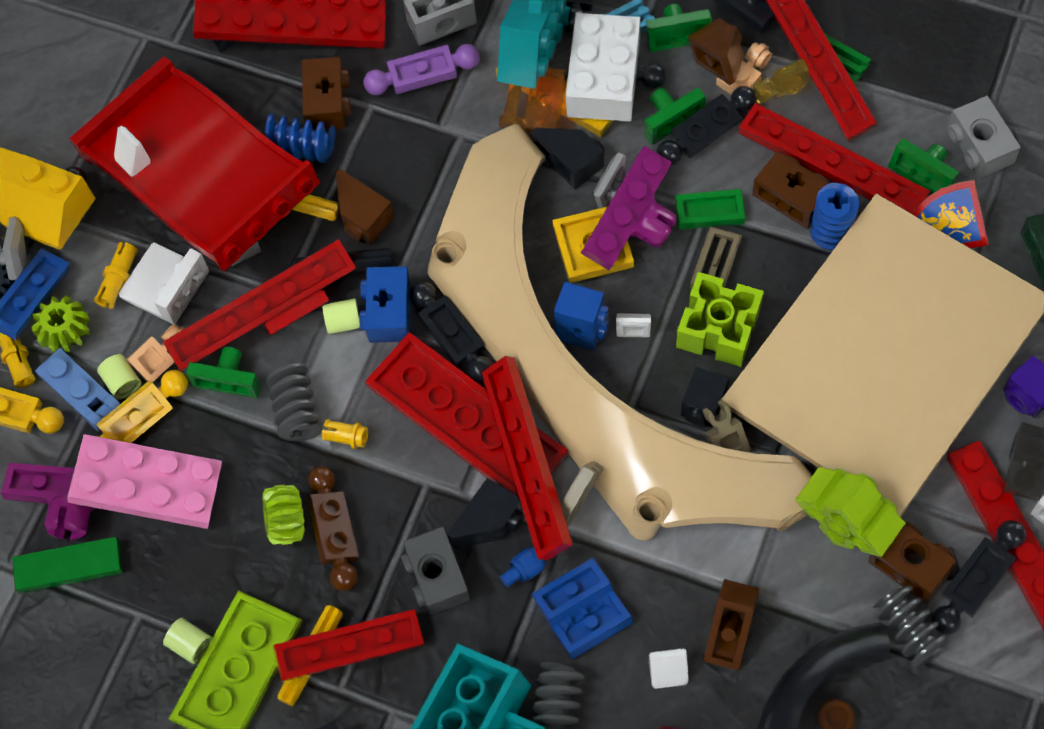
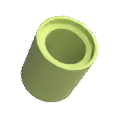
(341, 316)
(119, 376)
(187, 640)

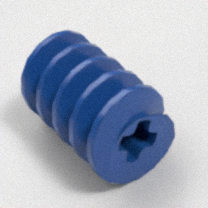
(301, 141)
(833, 214)

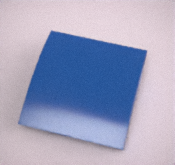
(582, 608)

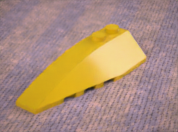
(42, 197)

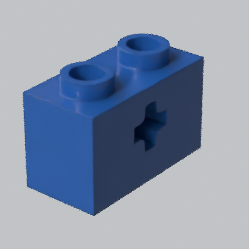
(391, 287)
(580, 316)

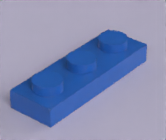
(29, 290)

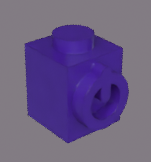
(1026, 388)

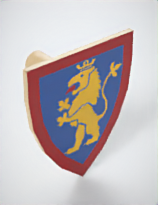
(955, 213)

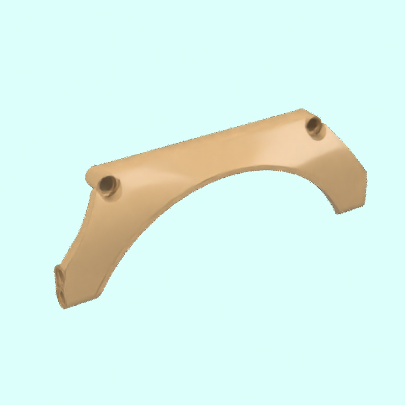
(644, 464)

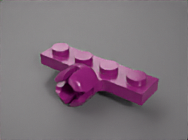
(632, 212)
(51, 487)

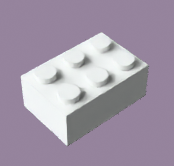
(603, 67)

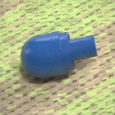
(523, 567)

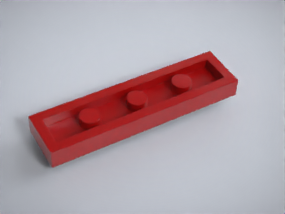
(348, 645)

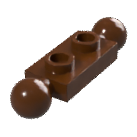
(332, 528)

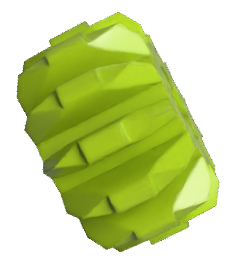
(48, 321)
(283, 514)

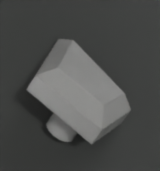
(610, 180)
(14, 249)

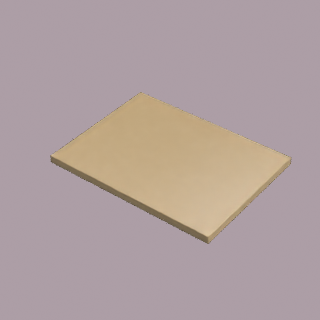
(887, 352)

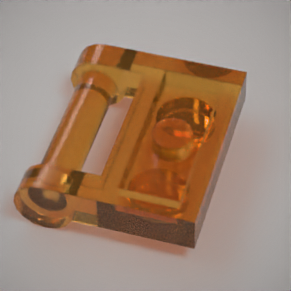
(543, 103)

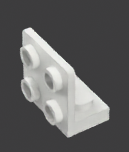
(165, 282)

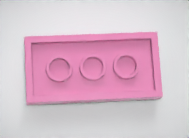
(144, 481)

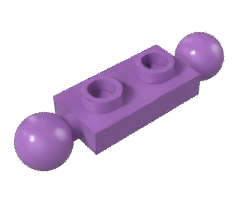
(421, 69)

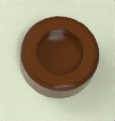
(836, 715)

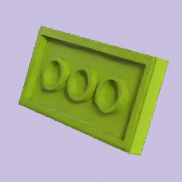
(235, 666)

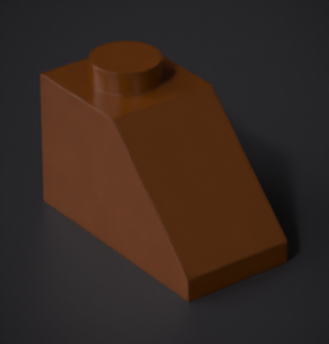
(718, 49)
(362, 209)
(731, 624)

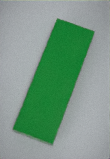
(67, 565)

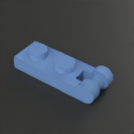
(76, 387)

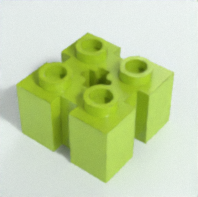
(711, 302)
(851, 510)

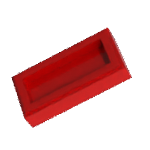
(295, 312)

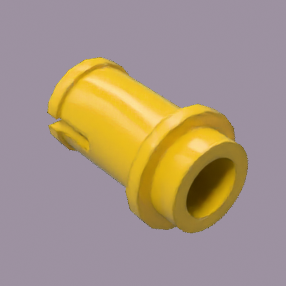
(345, 433)

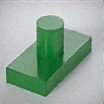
(674, 28)
(671, 112)
(923, 167)
(225, 376)

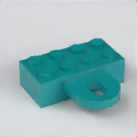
(530, 40)
(475, 695)

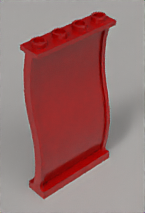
(208, 167)

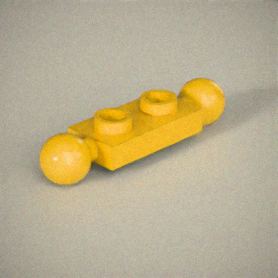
(142, 408)
(22, 411)

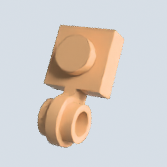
(758, 57)
(152, 358)

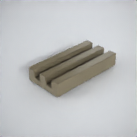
(724, 236)
(580, 490)

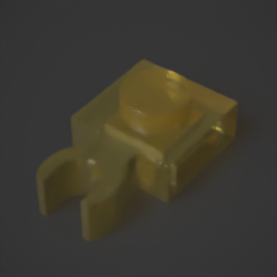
(784, 81)

